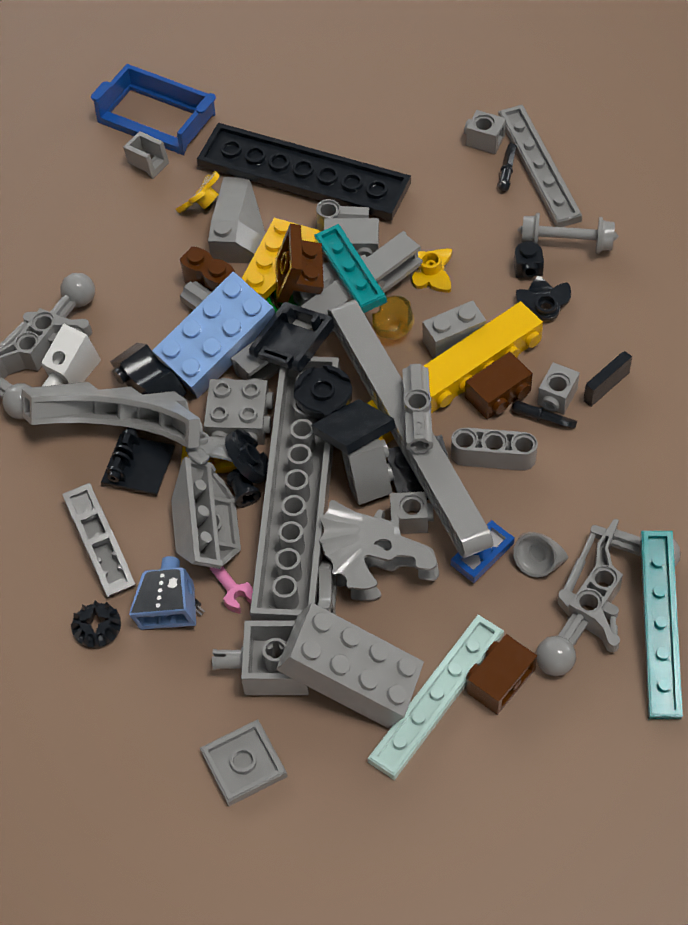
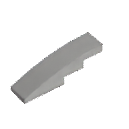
(98, 540)

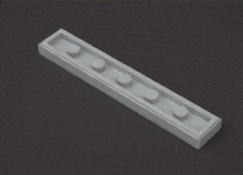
(540, 167)

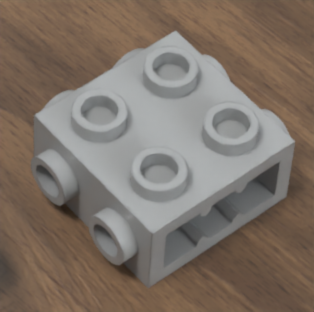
(238, 406)

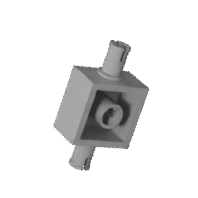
(259, 659)

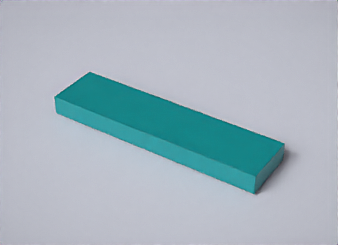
(350, 268)

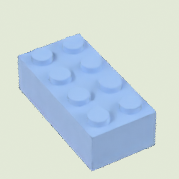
(214, 333)

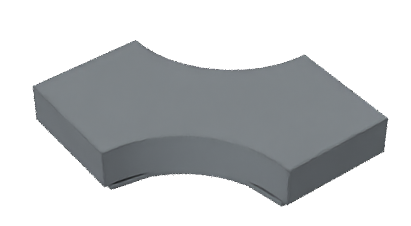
(327, 586)

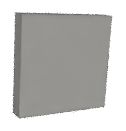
(243, 762)

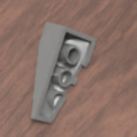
(236, 222)

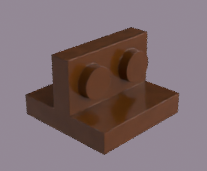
(298, 265)

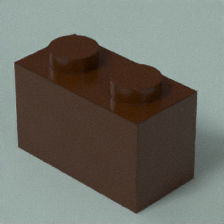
(498, 385)
(500, 673)

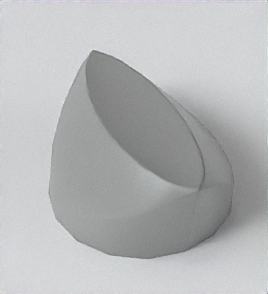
(538, 554)

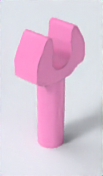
(233, 590)

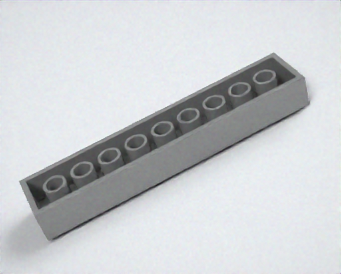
(292, 507)

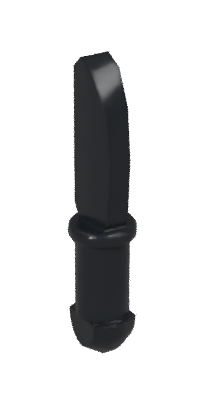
(506, 170)
(538, 413)

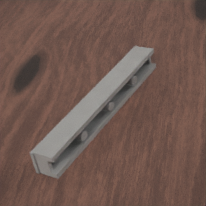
(388, 267)

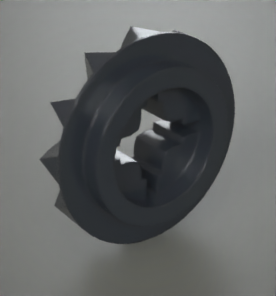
(106, 630)

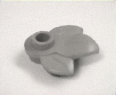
(208, 447)

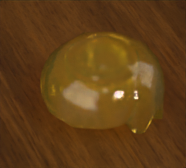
(394, 318)

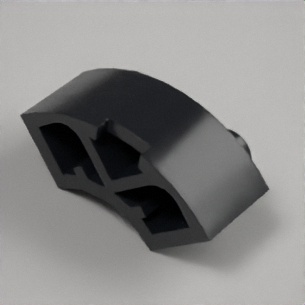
(145, 372)

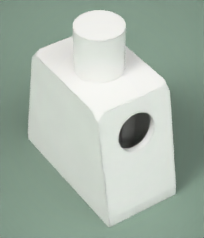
(69, 357)

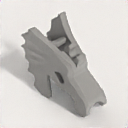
(361, 541)

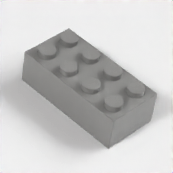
(350, 665)

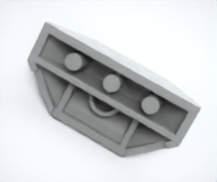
(204, 516)

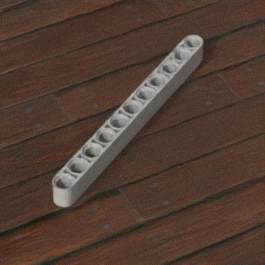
(431, 468)

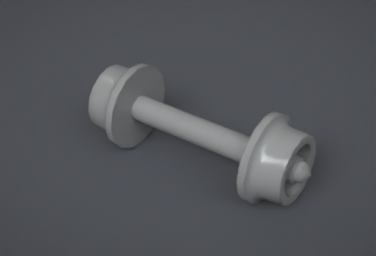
(603, 234)

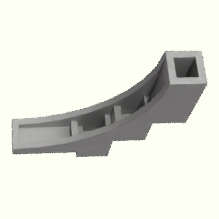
(124, 406)

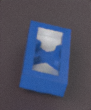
(477, 564)

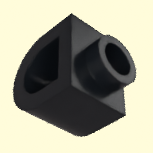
(528, 260)

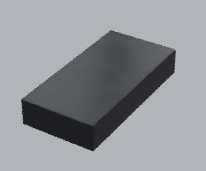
(607, 378)

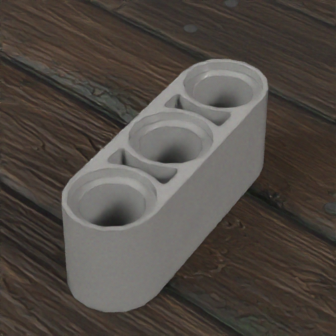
(508, 445)

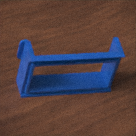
(132, 78)

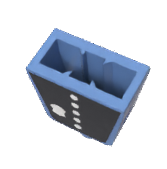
(164, 597)

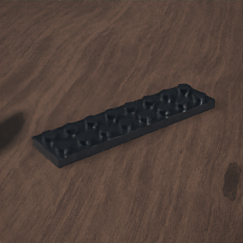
(304, 170)

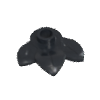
(544, 299)

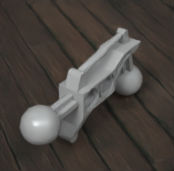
(34, 336)
(557, 653)

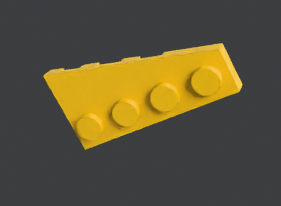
(262, 268)

